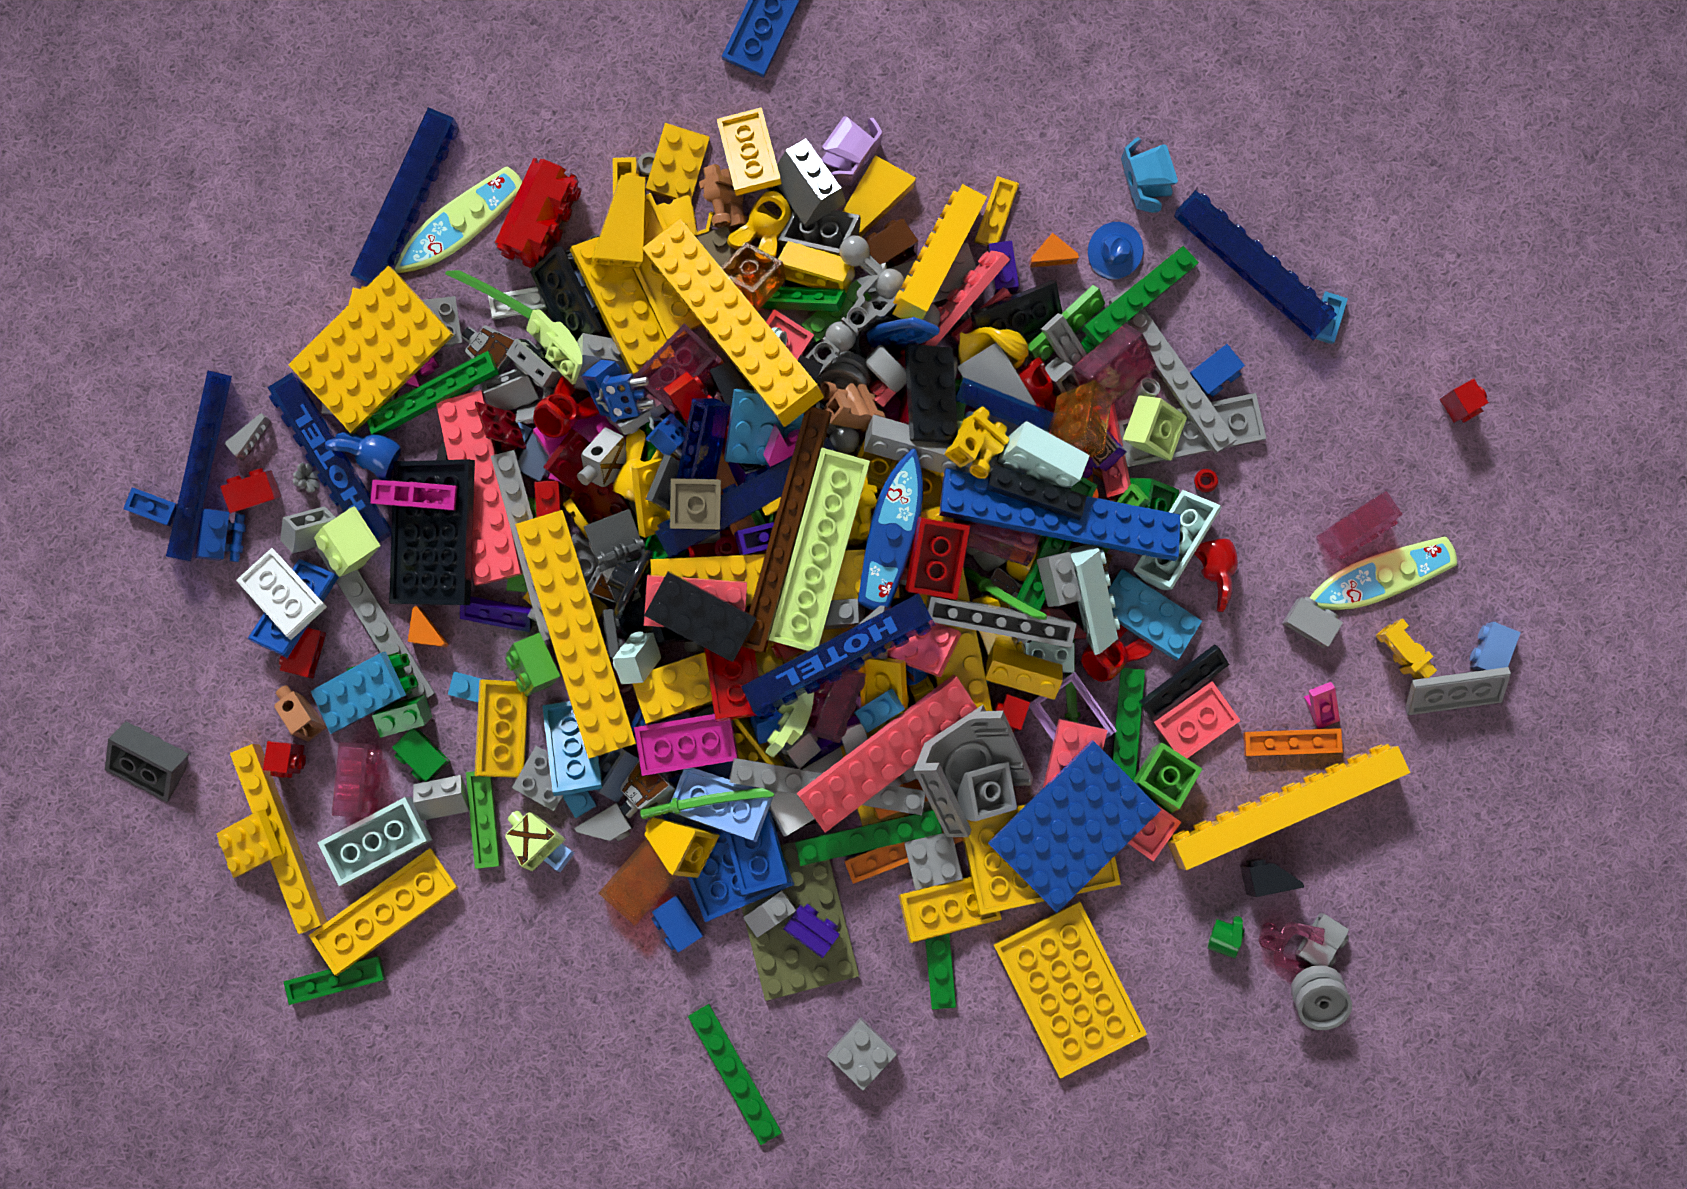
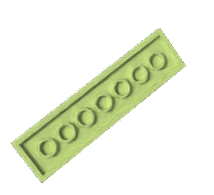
(819, 549)

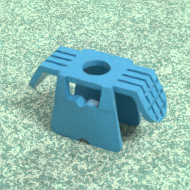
(1151, 174)

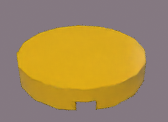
(576, 515)

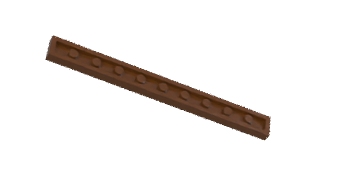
(786, 526)

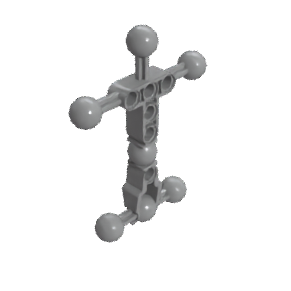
(842, 334)

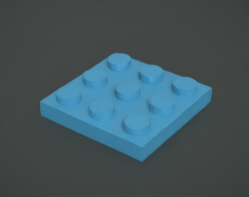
(751, 427)

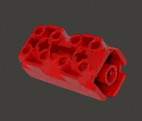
(537, 212)

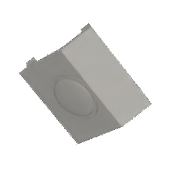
(966, 746)

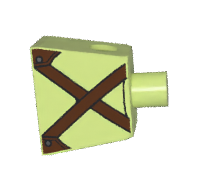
(531, 839)

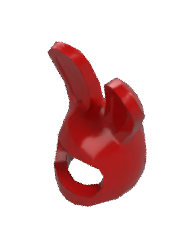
(1039, 384)
(559, 412)
(1219, 565)
(1113, 659)

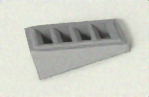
(245, 439)

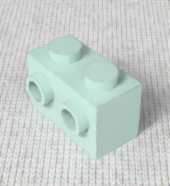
(1053, 653)
(636, 658)

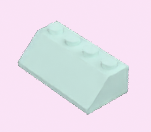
(1195, 520)
(1096, 601)

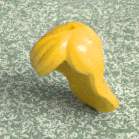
(982, 338)

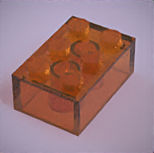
(1083, 417)
(638, 884)

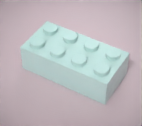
(374, 841)

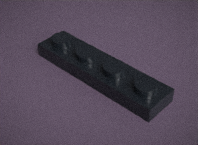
(1036, 492)
(1184, 683)

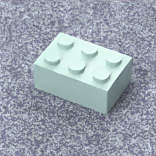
(1043, 456)

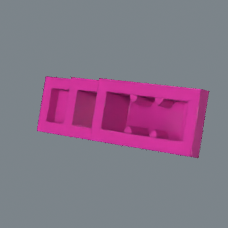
(414, 494)

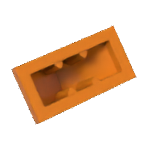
(1053, 253)
(423, 631)

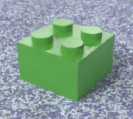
(532, 665)
(1167, 777)

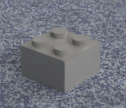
(861, 1053)

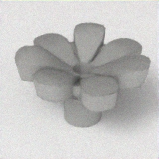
(306, 478)

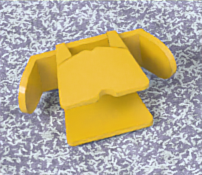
(683, 209)

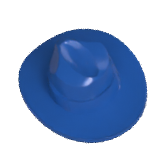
(1115, 250)

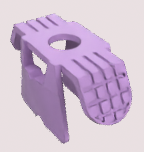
(848, 146)

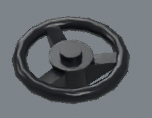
(627, 580)

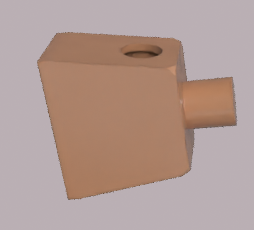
(298, 714)

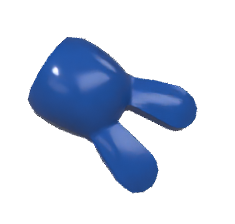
(372, 452)

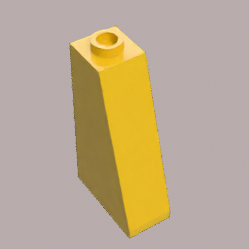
(878, 192)
(623, 227)

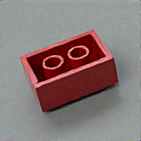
(937, 558)

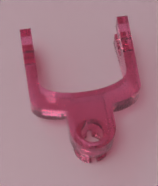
(1276, 940)

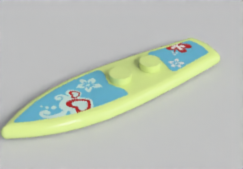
(459, 221)
(1385, 575)

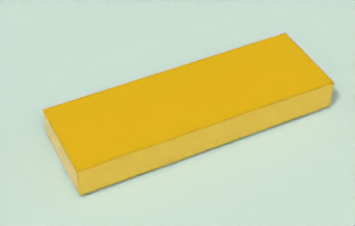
(996, 211)

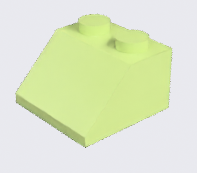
(1155, 427)
(347, 542)

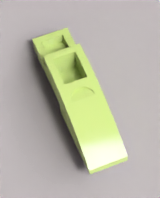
(559, 342)
(791, 723)

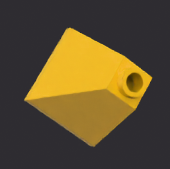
(680, 846)

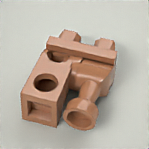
(720, 191)
(851, 405)

